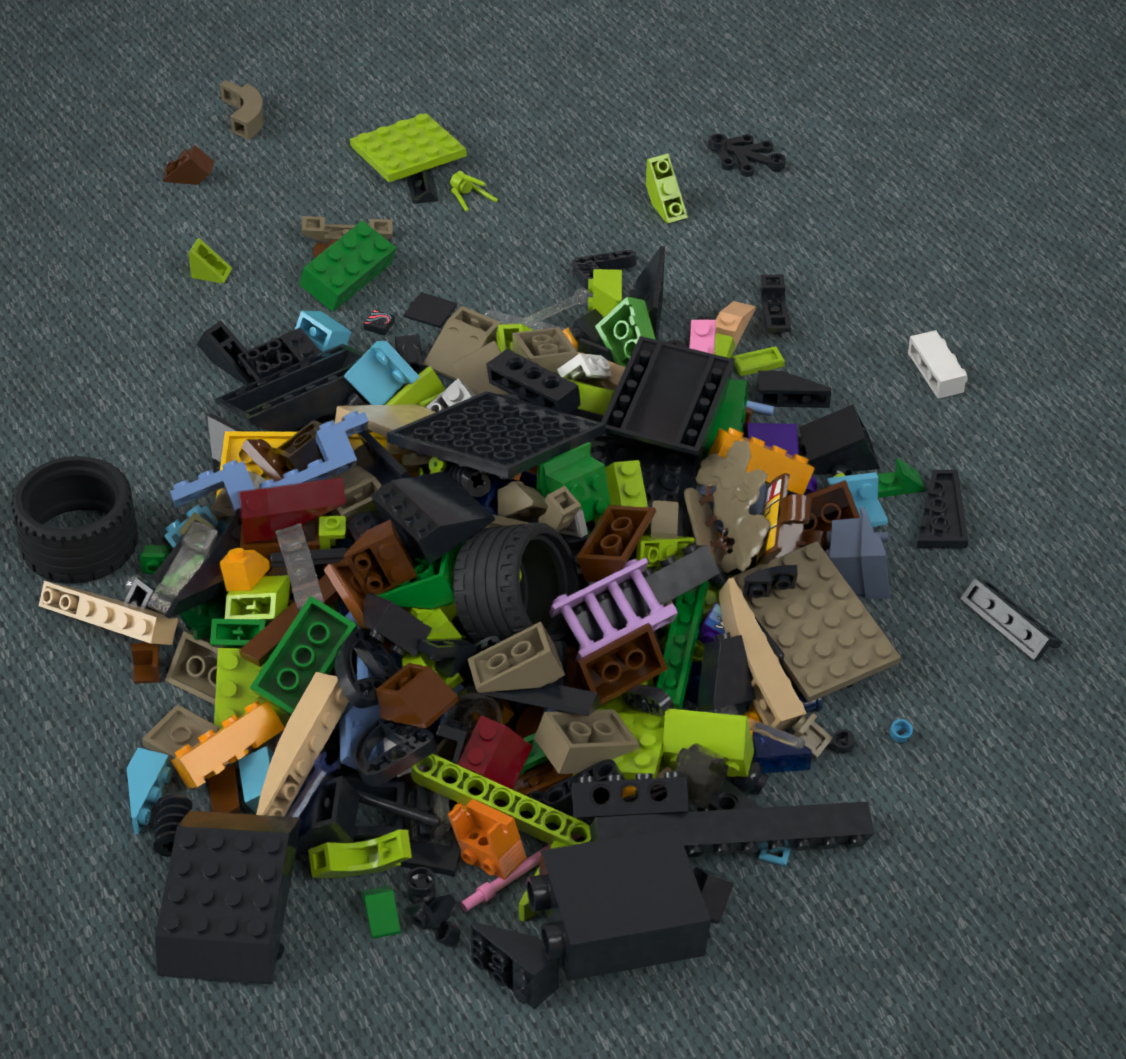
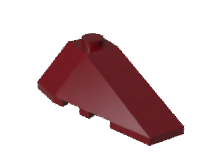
(287, 505)

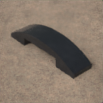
(774, 303)

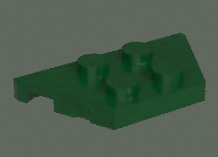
(200, 617)

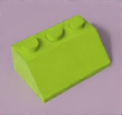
(606, 290)
(423, 388)
(626, 486)
(719, 732)

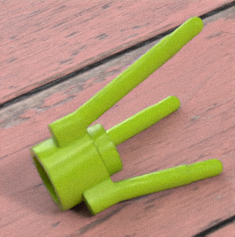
(464, 184)

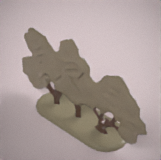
(733, 496)

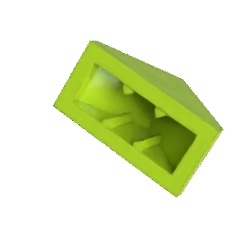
(207, 264)

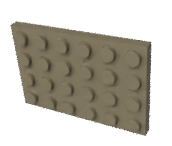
(820, 626)

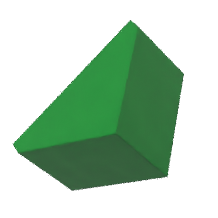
(234, 632)
(381, 911)

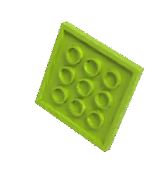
(408, 147)

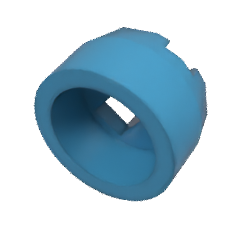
(897, 727)

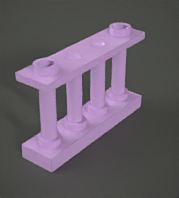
(633, 569)

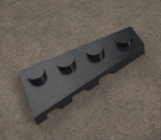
(943, 515)

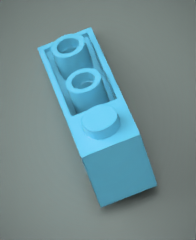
(146, 778)

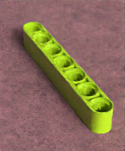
(493, 791)

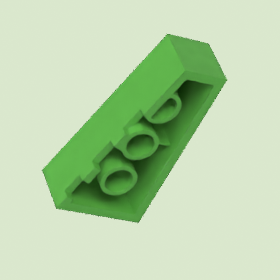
(623, 327)

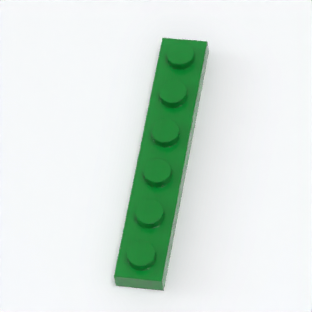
(682, 643)

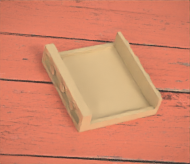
(386, 418)

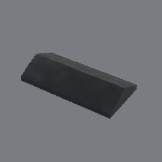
(554, 697)

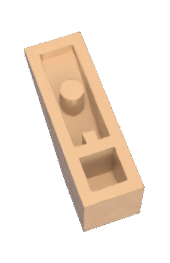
(734, 320)

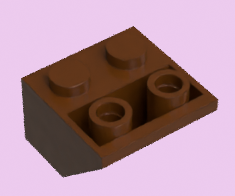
(380, 559)
(415, 696)

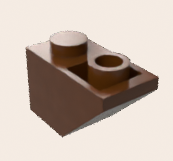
(189, 168)

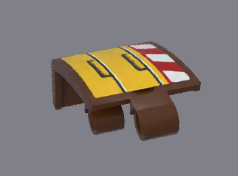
(787, 519)

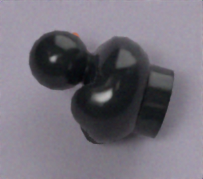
(754, 781)

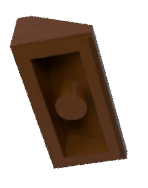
(224, 791)

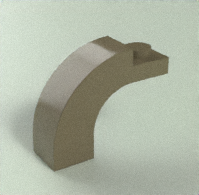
(250, 116)

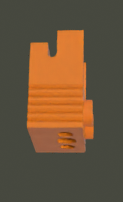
(487, 838)

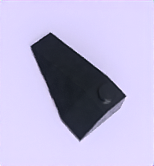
(203, 585)

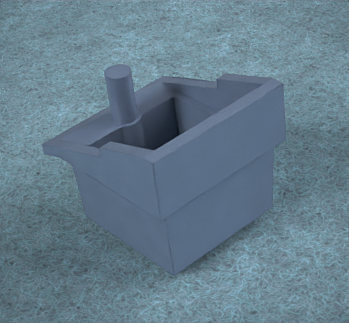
(860, 555)

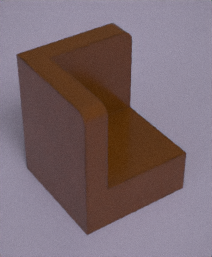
(146, 663)

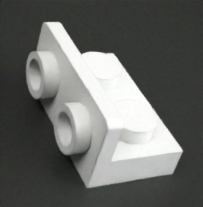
(586, 367)

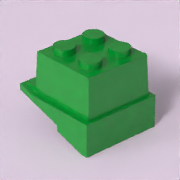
(581, 476)

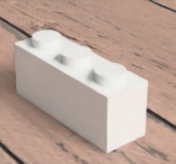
(937, 364)

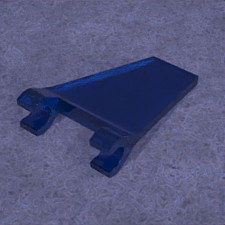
(310, 785)

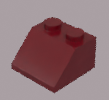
(495, 752)

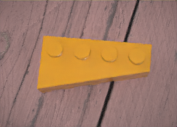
(772, 460)
(227, 744)

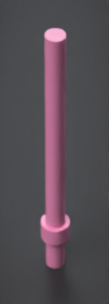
(488, 890)

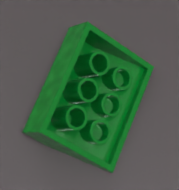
(432, 585)

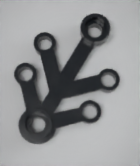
(722, 145)

